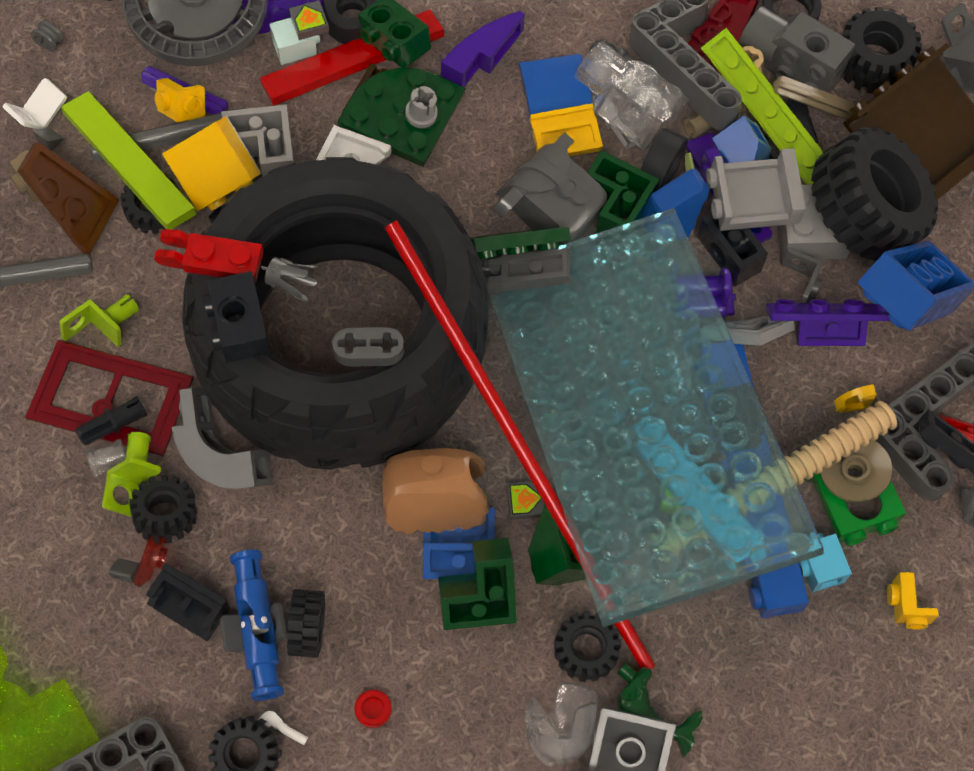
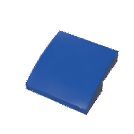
(552, 84)
(454, 558)

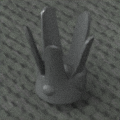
(283, 270)

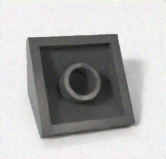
(630, 742)

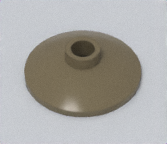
(875, 471)

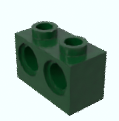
(394, 32)

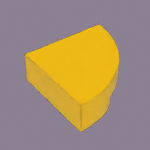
(856, 399)

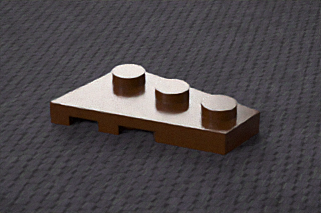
(68, 195)

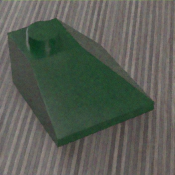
(551, 555)

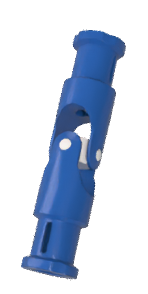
(255, 618)

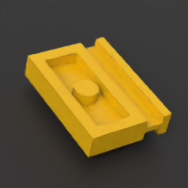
(576, 121)

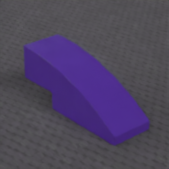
(482, 49)

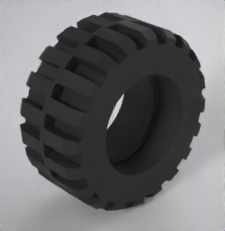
(874, 193)

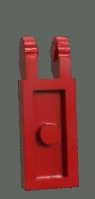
(209, 254)

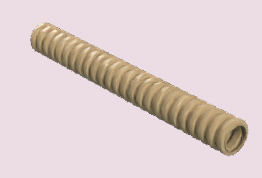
(841, 441)

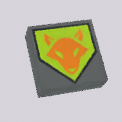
(309, 20)
(524, 501)

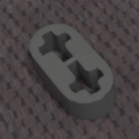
(368, 346)

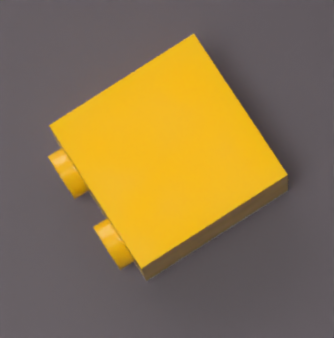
(212, 164)

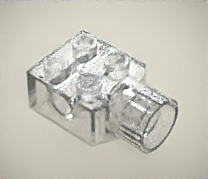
(630, 94)

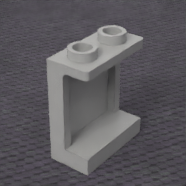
(756, 192)

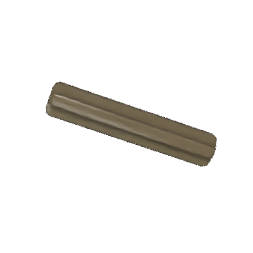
(813, 97)

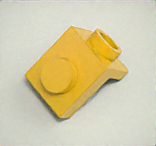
(179, 102)
(903, 597)

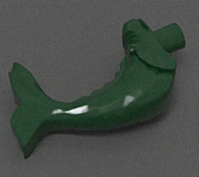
(634, 700)

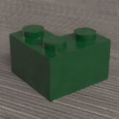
(626, 190)
(485, 595)

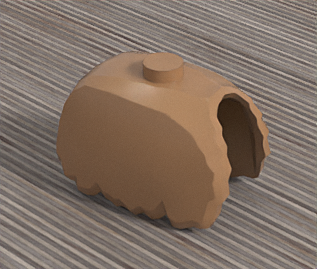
(433, 491)

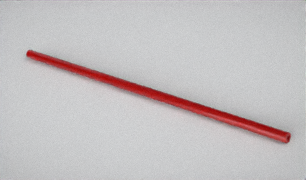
(500, 413)

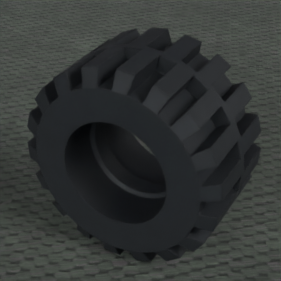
(884, 30)

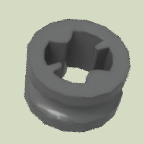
(47, 36)

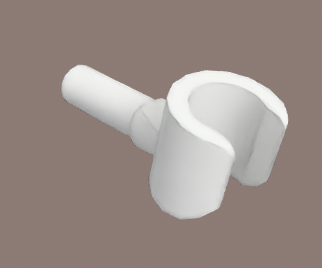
(275, 721)

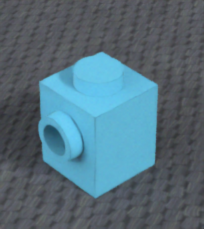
(828, 568)

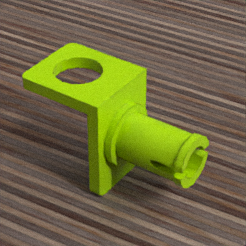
(105, 320)
(129, 472)

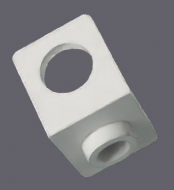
(40, 107)

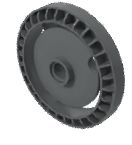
(195, 22)

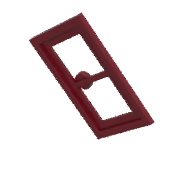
(42, 411)

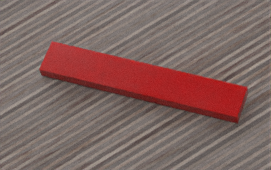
(331, 65)

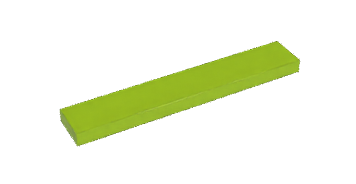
(762, 101)
(129, 161)

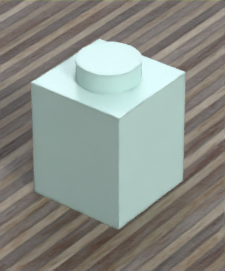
(287, 43)

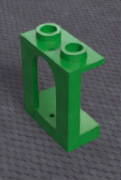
(854, 530)

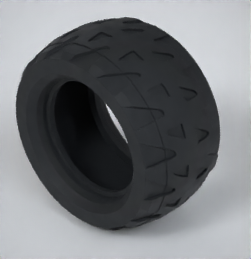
(340, 213)

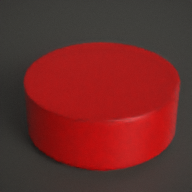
(373, 709)

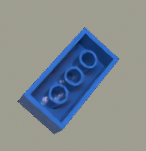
(916, 285)

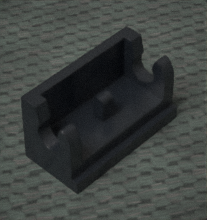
(187, 602)

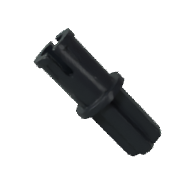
(111, 421)

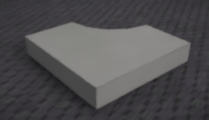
(758, 330)

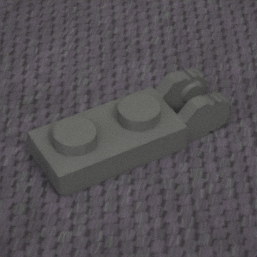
(528, 270)

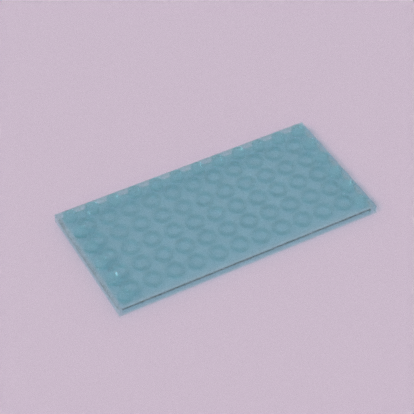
(651, 424)

